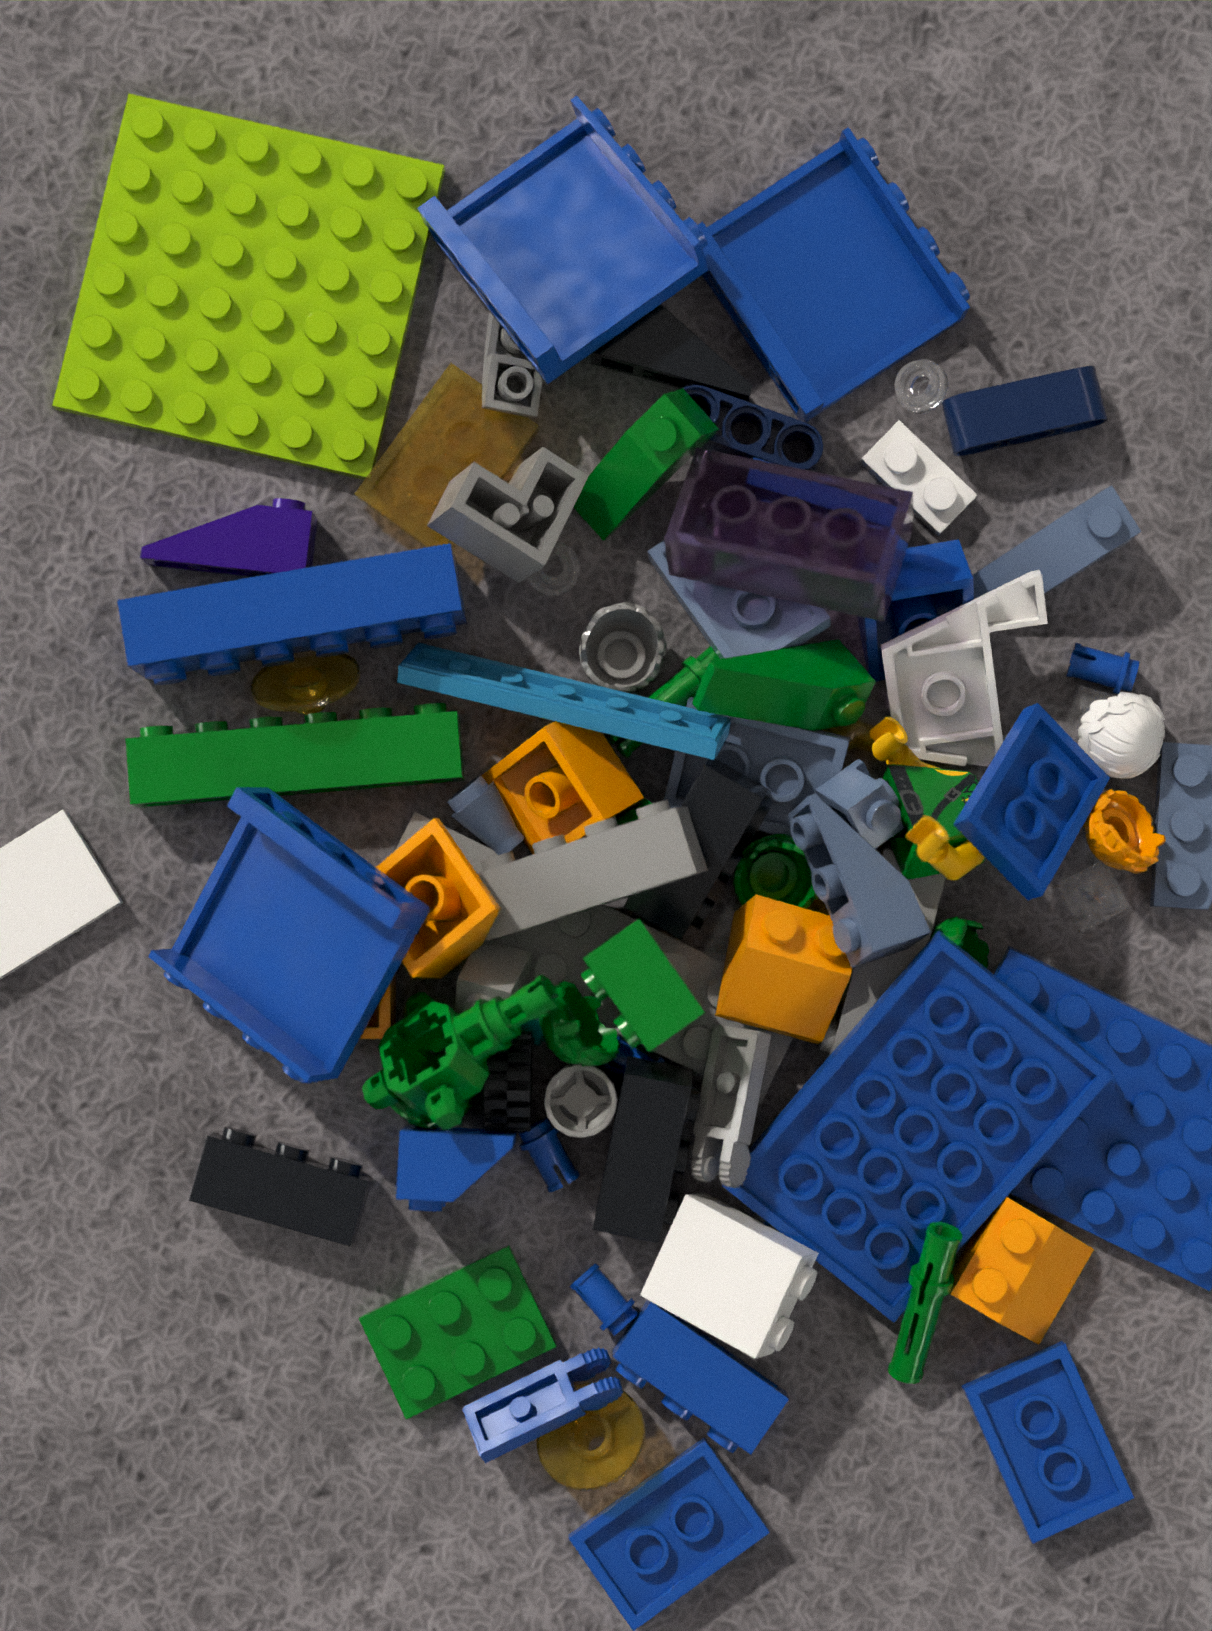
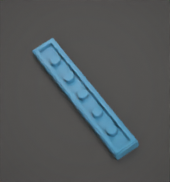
(565, 700)

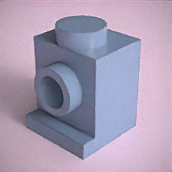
(863, 803)

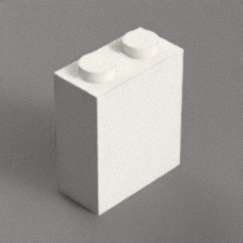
(731, 1275)

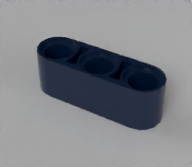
(1024, 411)
(773, 428)

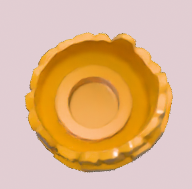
(1122, 832)

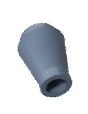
(485, 815)

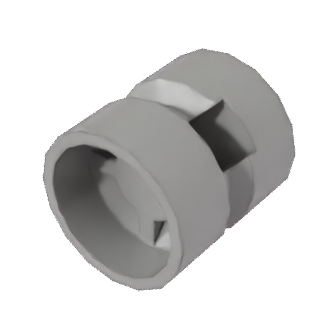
(580, 1100)

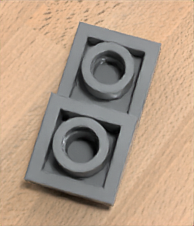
(508, 378)

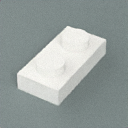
(908, 464)

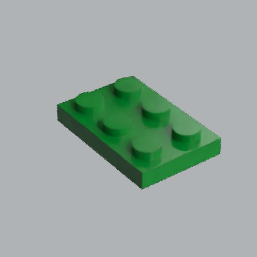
(457, 1331)

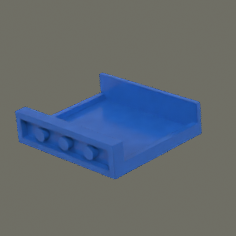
(569, 243)
(830, 277)
(293, 937)

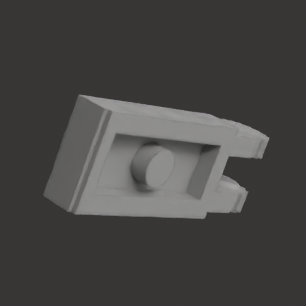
(728, 1104)

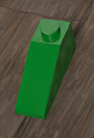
(643, 461)
(791, 686)

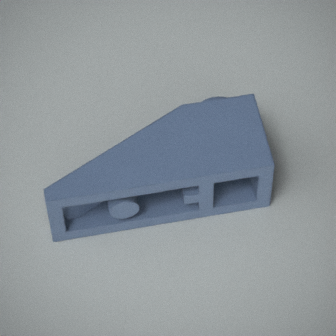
(1064, 545)

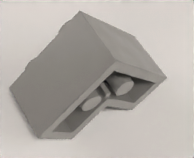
(511, 522)

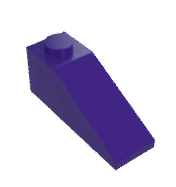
(243, 543)

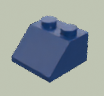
(929, 585)
(444, 1163)

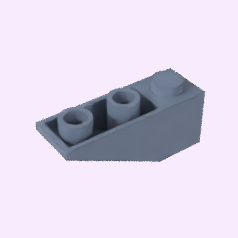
(862, 891)

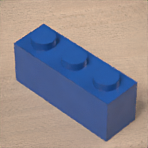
(699, 1378)

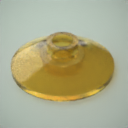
(306, 683)
(566, 1451)

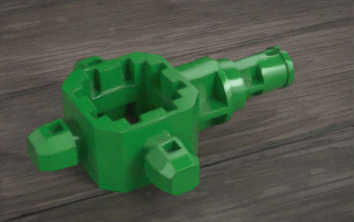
(464, 1069)

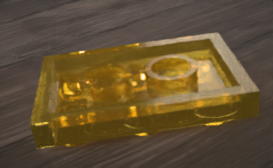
(437, 445)

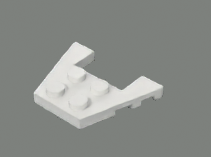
(945, 676)

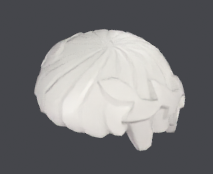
(1123, 734)

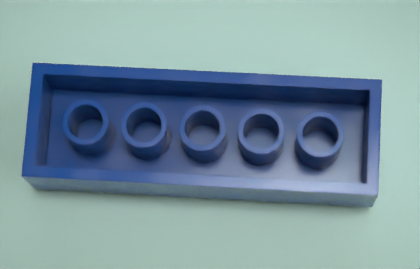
(293, 613)

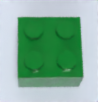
(642, 986)

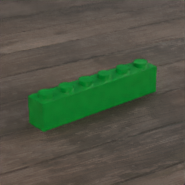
(295, 758)

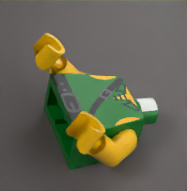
(928, 808)

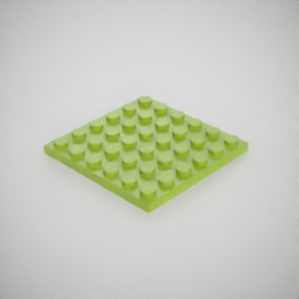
(248, 287)

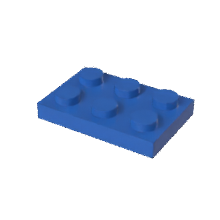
(1032, 801)
(1047, 1442)
(668, 1534)

